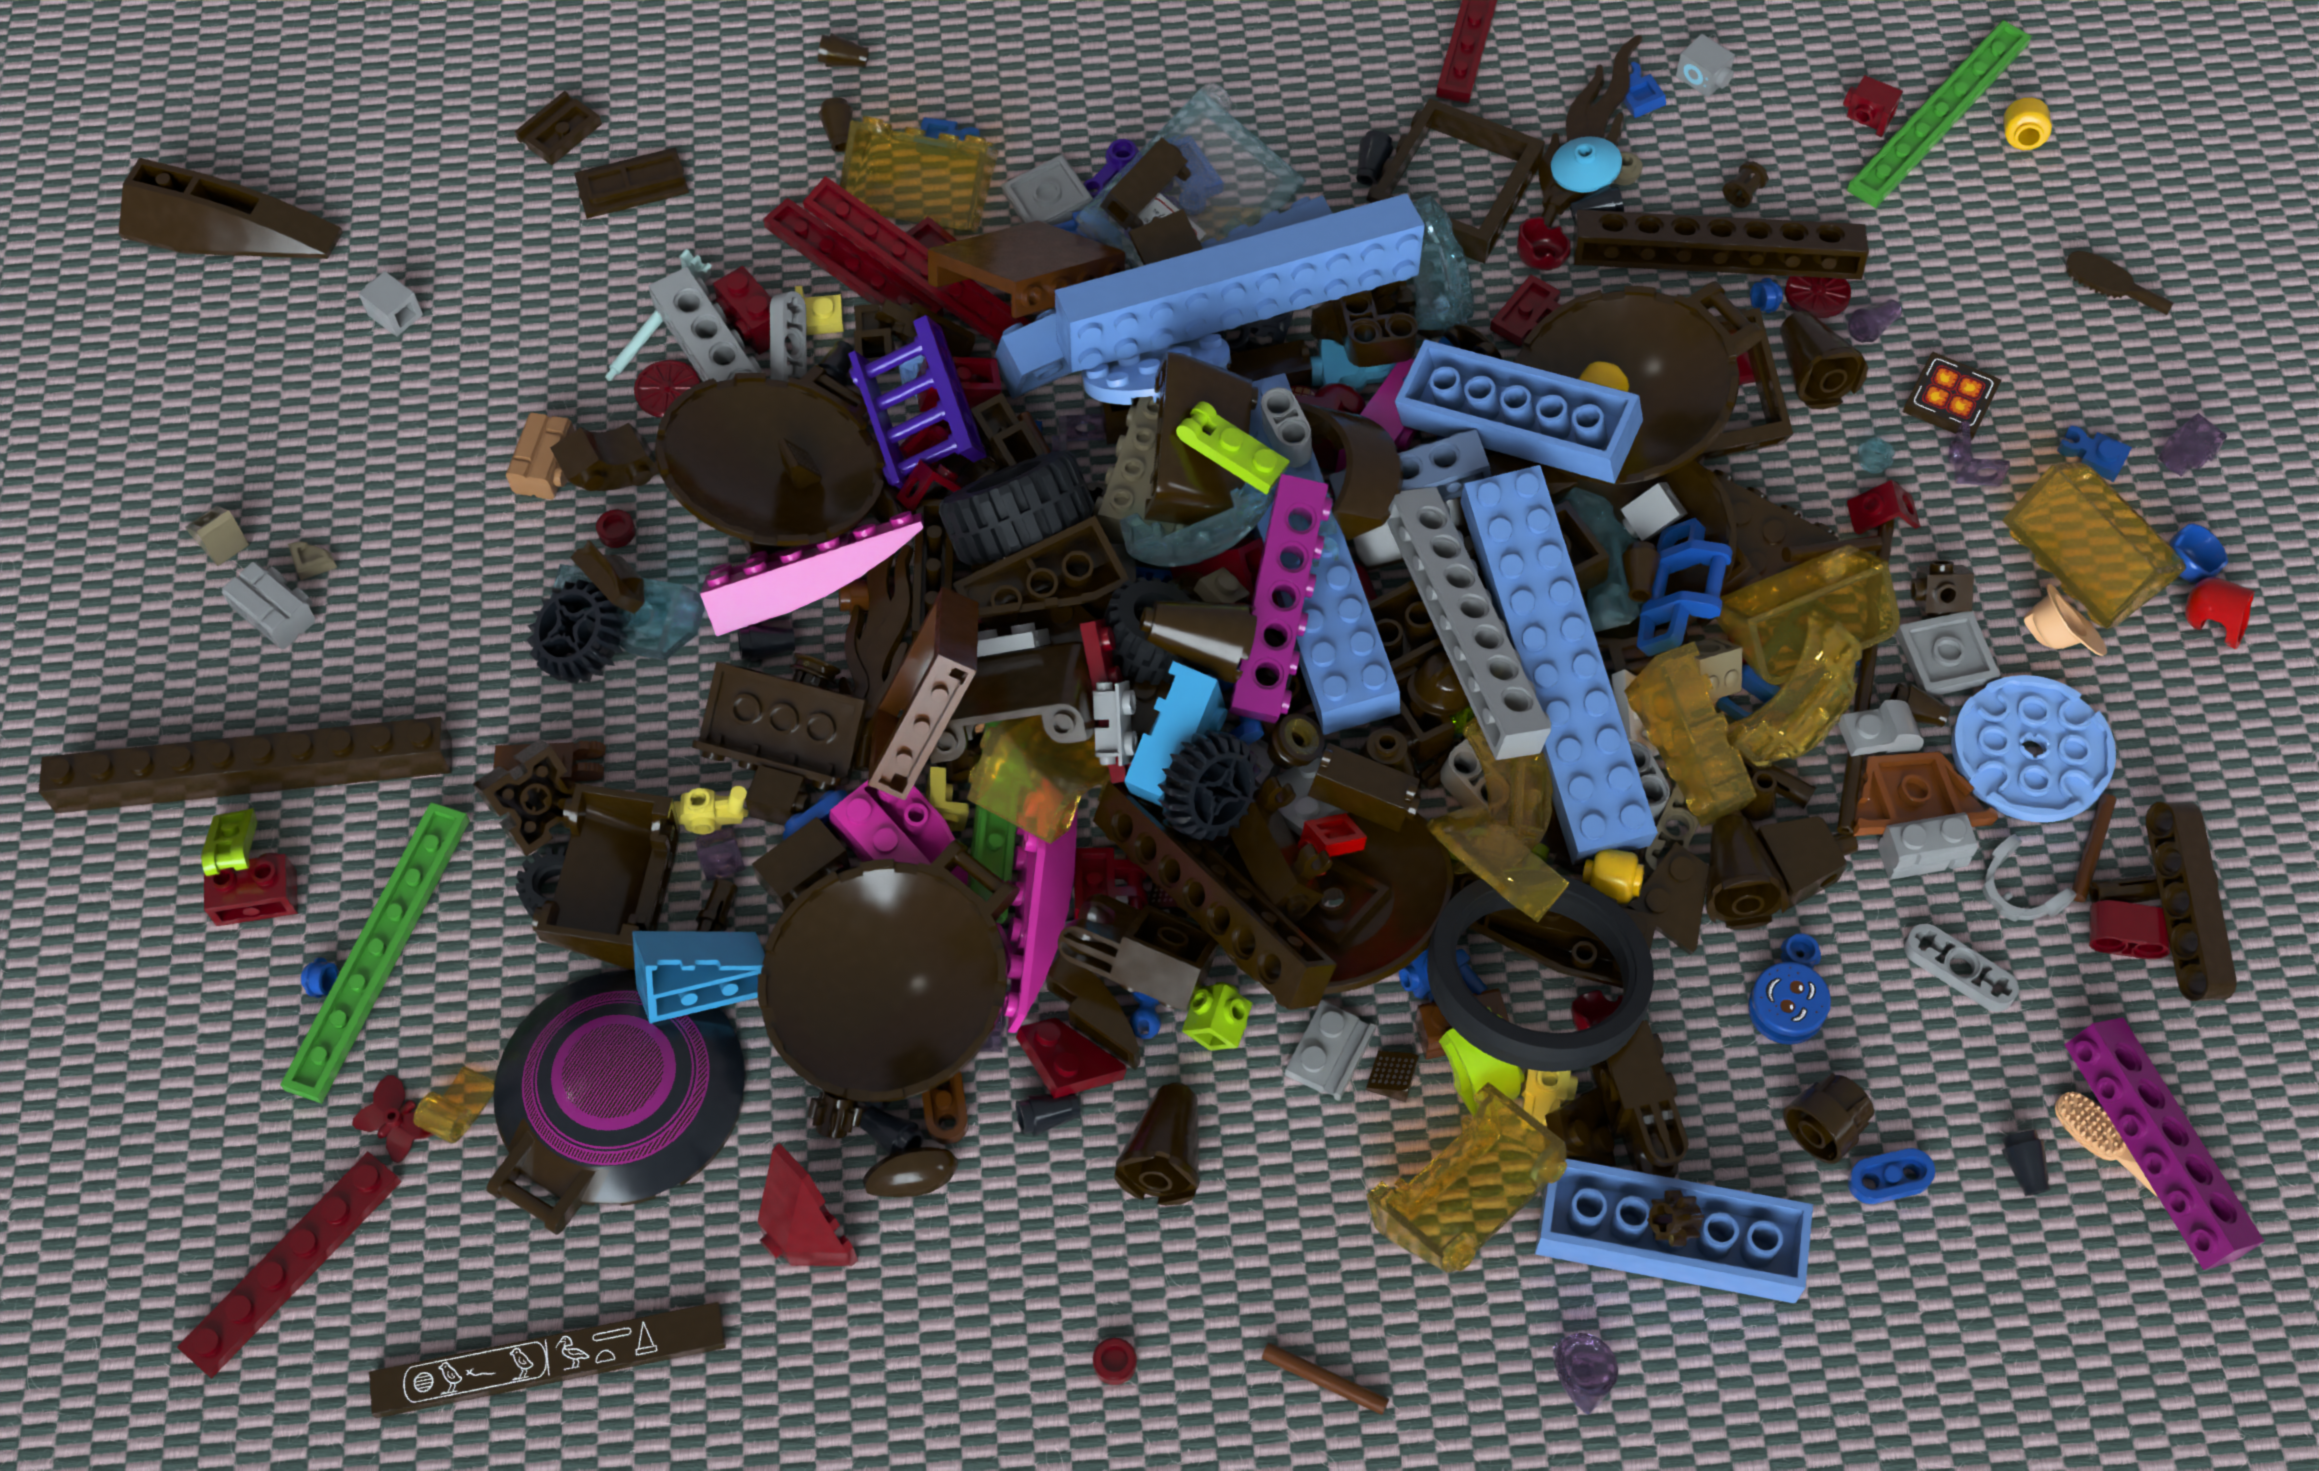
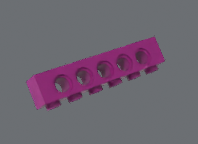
(1291, 498)
(2164, 1143)

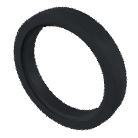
(1521, 1045)

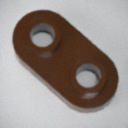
(946, 1105)

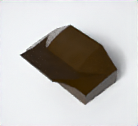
(612, 577)

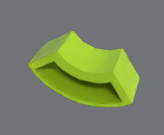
(1475, 1069)

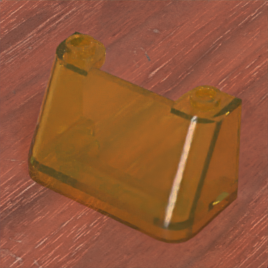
(1471, 1184)

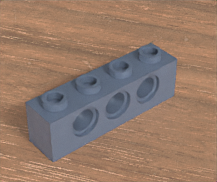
(1426, 465)

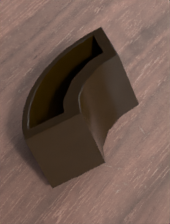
(606, 459)

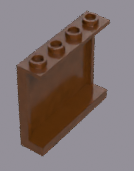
(1025, 262)

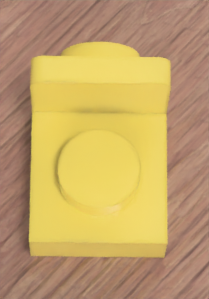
(823, 313)
(940, 797)

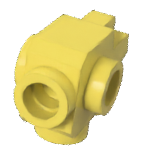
(704, 811)
(1546, 1091)

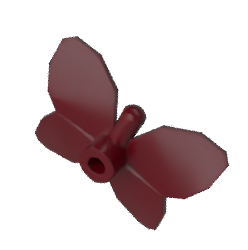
(391, 1118)

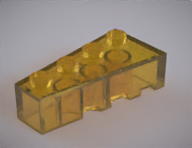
(1690, 734)

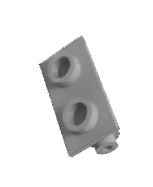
(1118, 738)

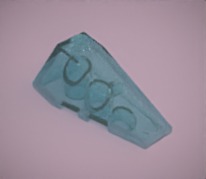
(662, 623)

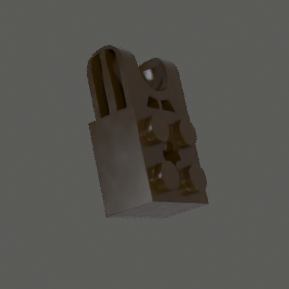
(1140, 949)
(1642, 1104)

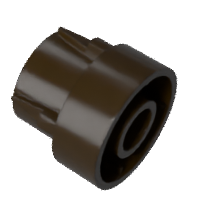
(1829, 1117)

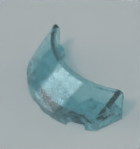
(1444, 278)
(1198, 540)
(1608, 602)

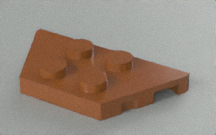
(1913, 789)

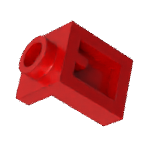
(1334, 834)

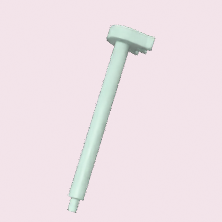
(697, 269)

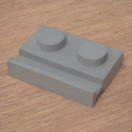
(1022, 637)
(1330, 1050)

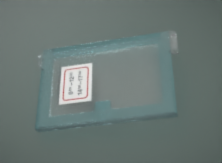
(1230, 181)

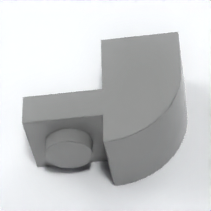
(1882, 730)

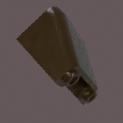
(1184, 481)
(1024, 684)
(611, 873)

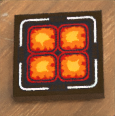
(1951, 394)

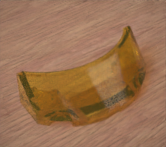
(1807, 702)
(1516, 790)
(1499, 859)

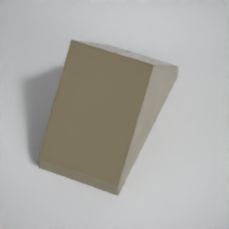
(218, 534)

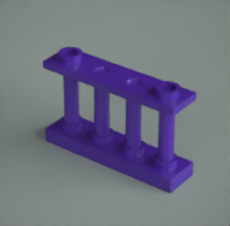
(951, 406)

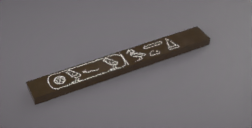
(546, 1360)

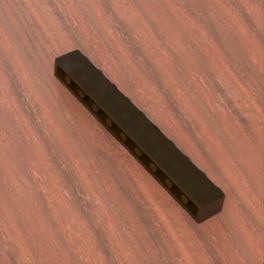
(246, 765)

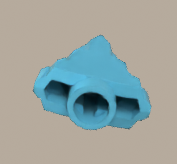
(1334, 367)

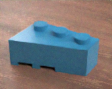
(1190, 708)
(694, 970)

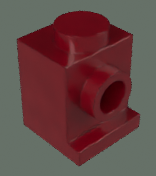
(1873, 104)

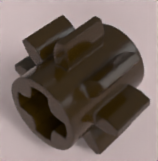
(834, 1115)
(1675, 1218)

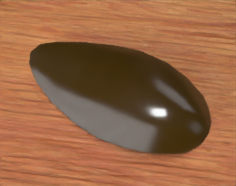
(911, 1172)

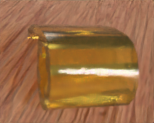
(458, 1108)

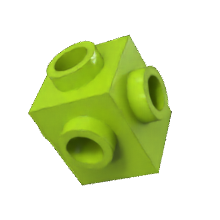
(1217, 1016)

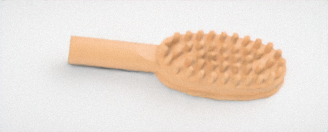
(2096, 1132)

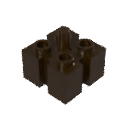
(528, 796)

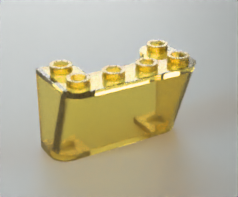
(917, 174)
(1033, 777)

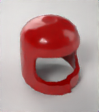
(2223, 603)

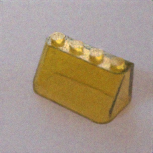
(2093, 542)
(1774, 612)

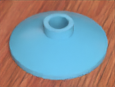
(1586, 164)

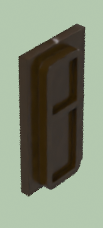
(631, 183)

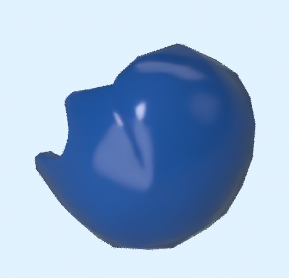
(2200, 552)

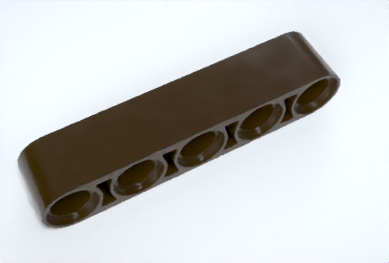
(2190, 901)

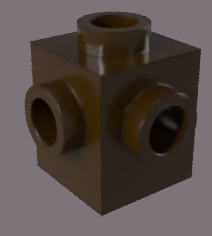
(1942, 588)

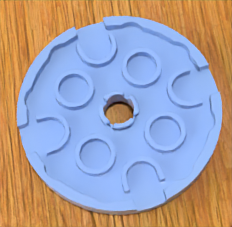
(1135, 377)
(2043, 788)

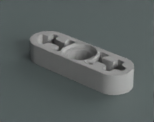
(779, 320)
(1956, 950)

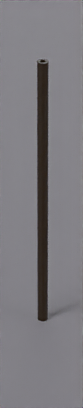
(1862, 703)

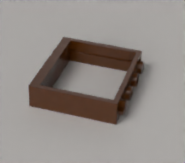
(925, 693)

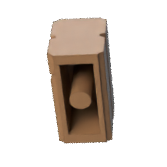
(533, 464)

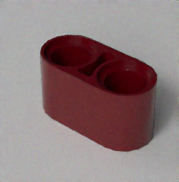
(2128, 930)

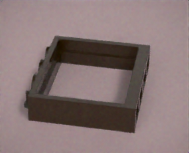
(1524, 149)
(1778, 425)

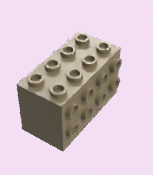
(1129, 479)

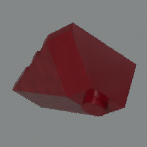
(797, 1220)

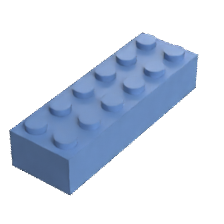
(1520, 410)
(1743, 1247)

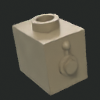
(1722, 664)

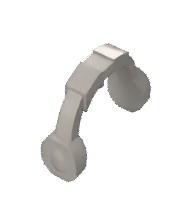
(2013, 913)

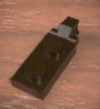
(901, 320)

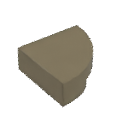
(310, 559)

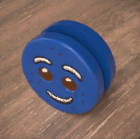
(1789, 1003)

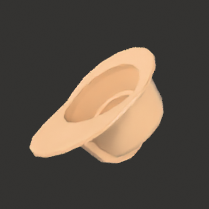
(2060, 625)

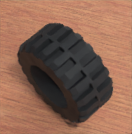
(1016, 507)

